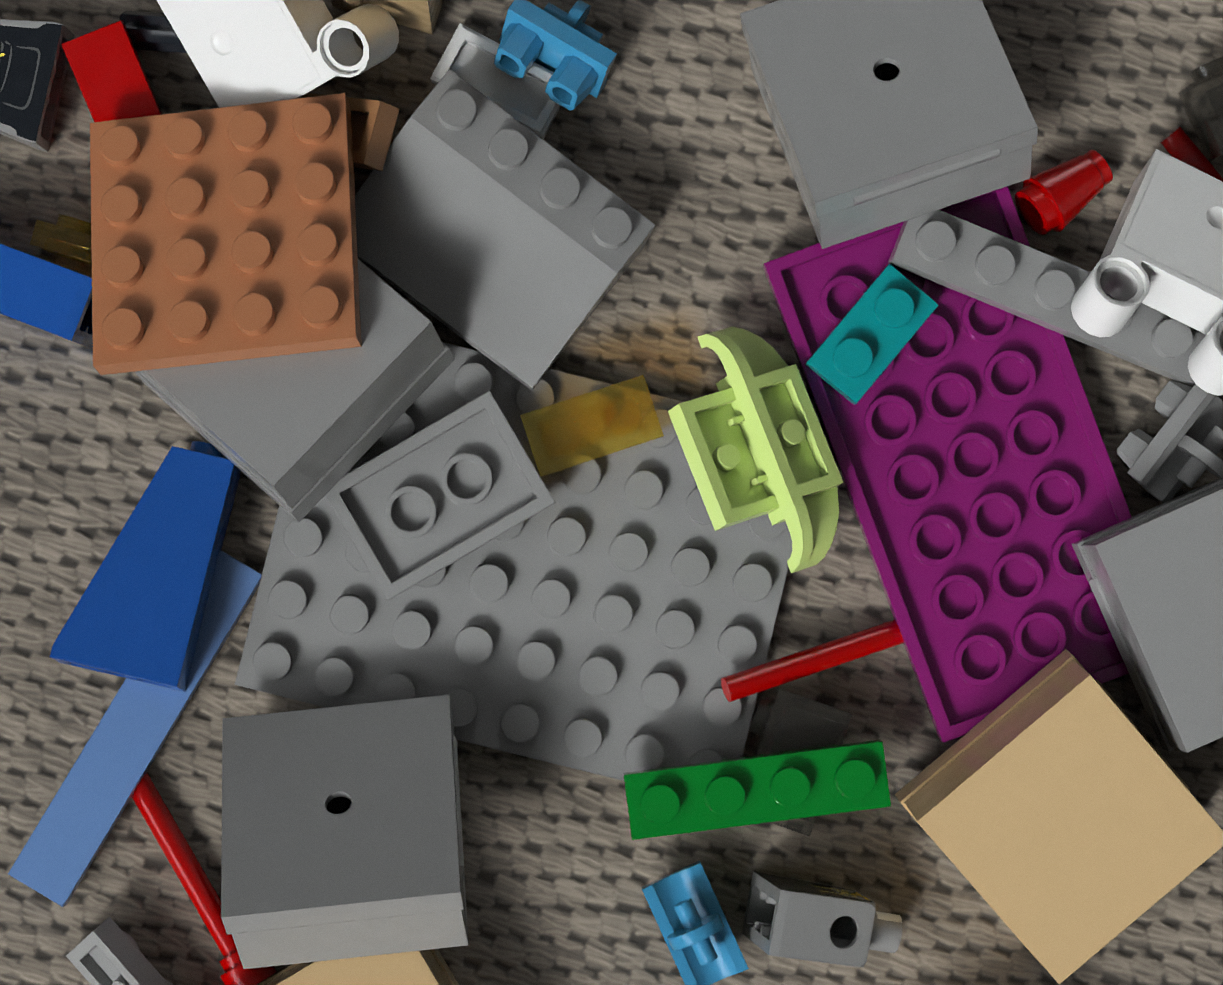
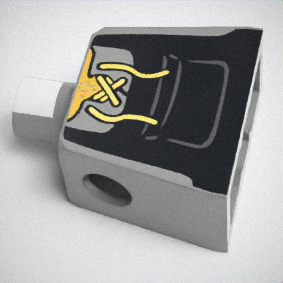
(31, 79)
(796, 919)

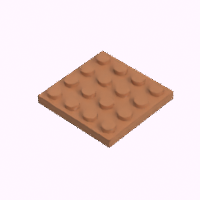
(223, 235)

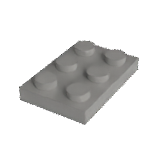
(438, 495)

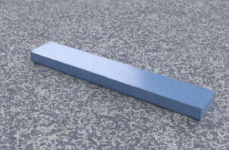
(123, 751)

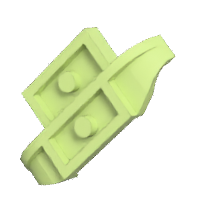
(761, 447)

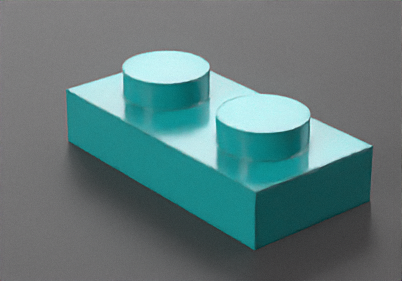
(871, 334)

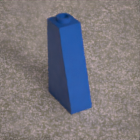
(46, 296)
(155, 582)

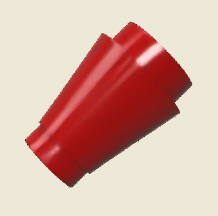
(1062, 192)

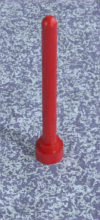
(194, 882)

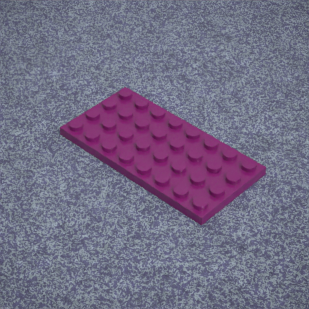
(965, 475)

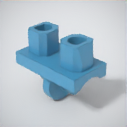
(559, 44)
(694, 926)

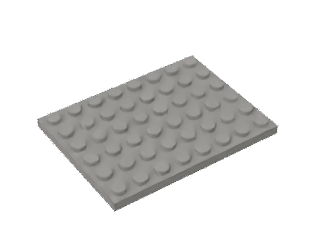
(563, 639)

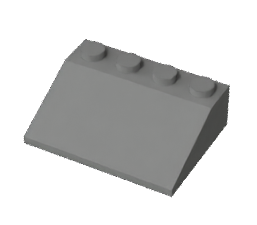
(494, 230)

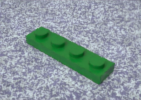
(757, 789)

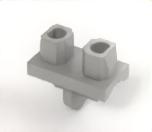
(1182, 446)

